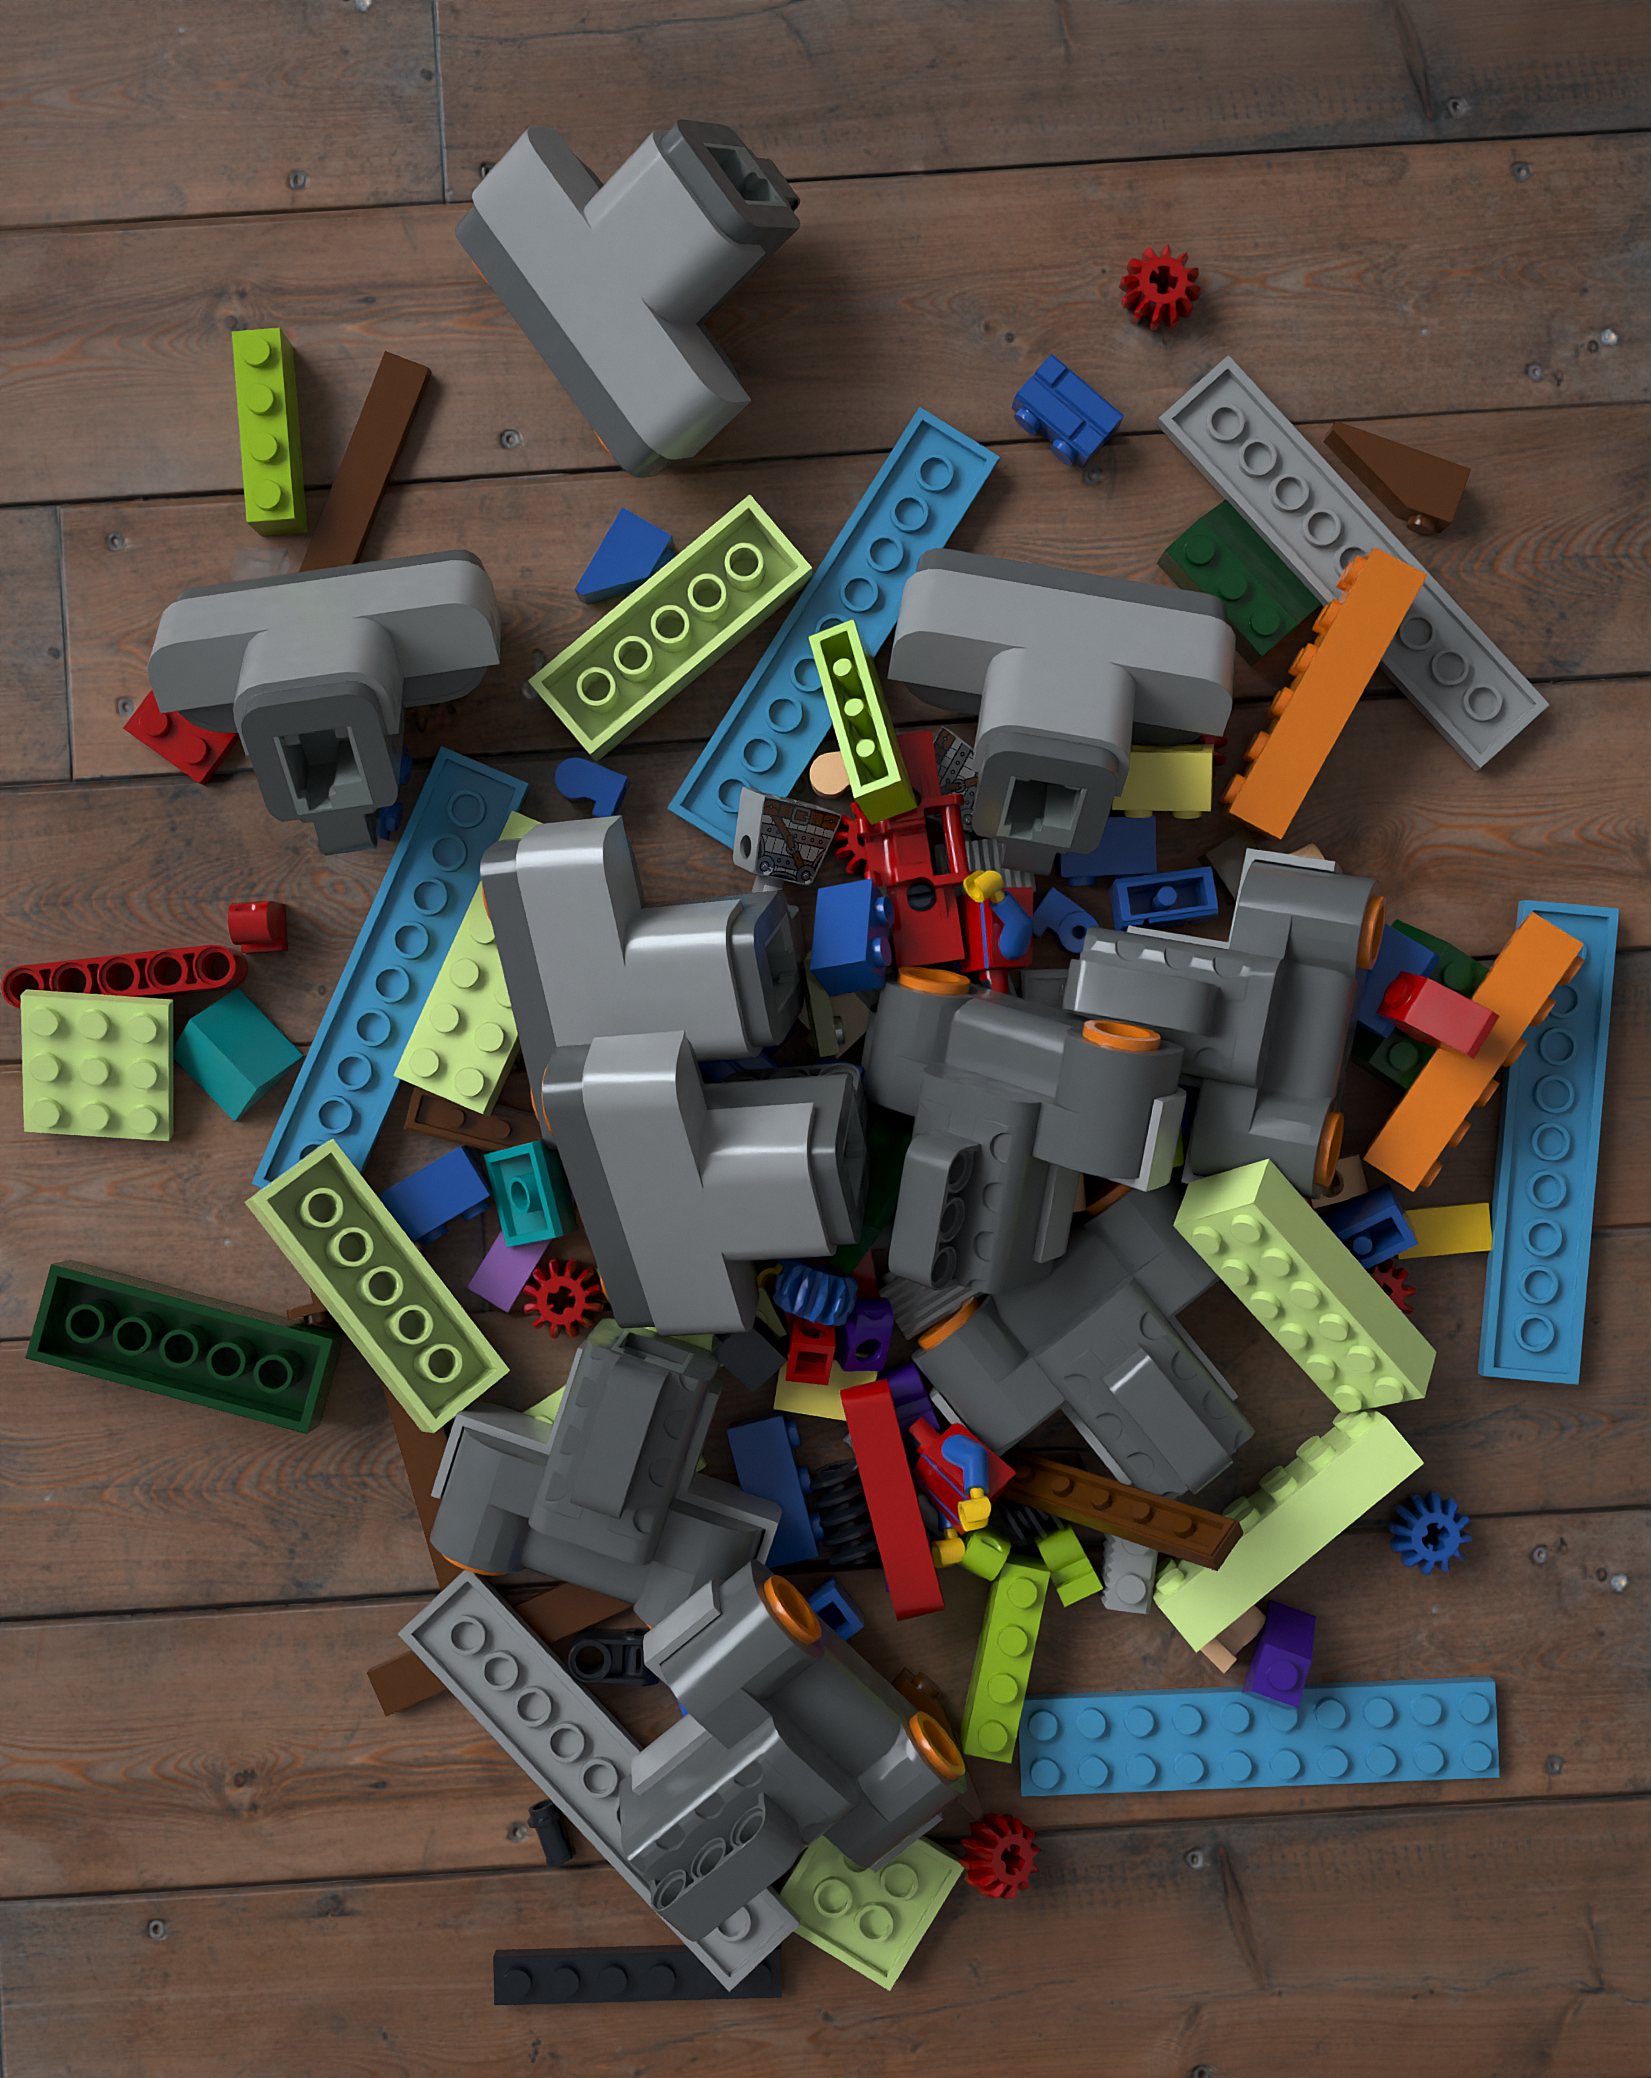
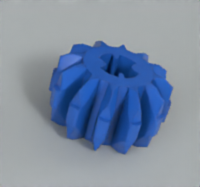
(815, 1292)
(1413, 1528)

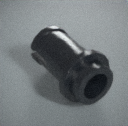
(551, 1832)

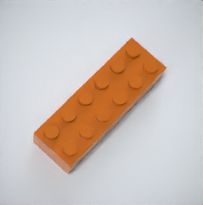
(1323, 693)
(1450, 1084)

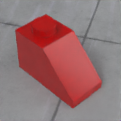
(1436, 1015)

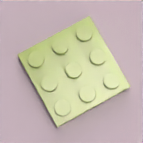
(97, 1065)
(866, 1915)

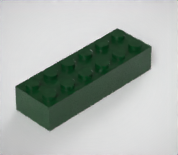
(185, 1345)

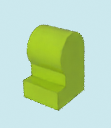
(985, 1551)
(1068, 1565)

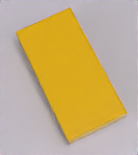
(1449, 1230)

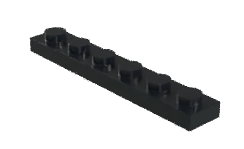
(621, 1976)

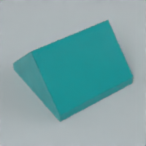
(235, 1053)
(530, 1193)

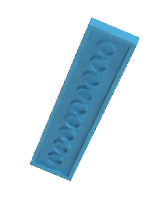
(783, 707)
(431, 880)
(1550, 1166)
(1242, 1742)

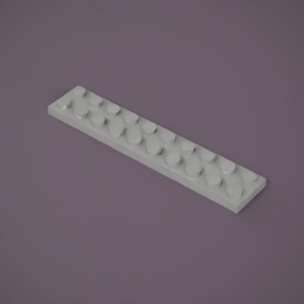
(1322, 525)
(566, 1745)

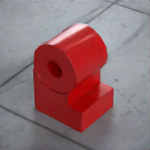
(258, 926)
(810, 1351)

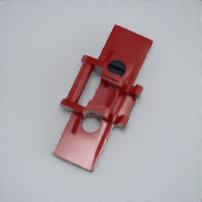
(900, 862)

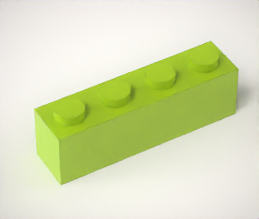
(269, 432)
(862, 722)
(1004, 1658)

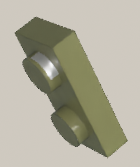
(825, 1029)

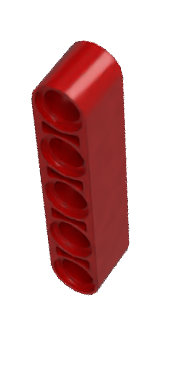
(148, 972)
(892, 1499)

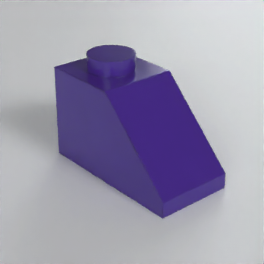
(1281, 1656)

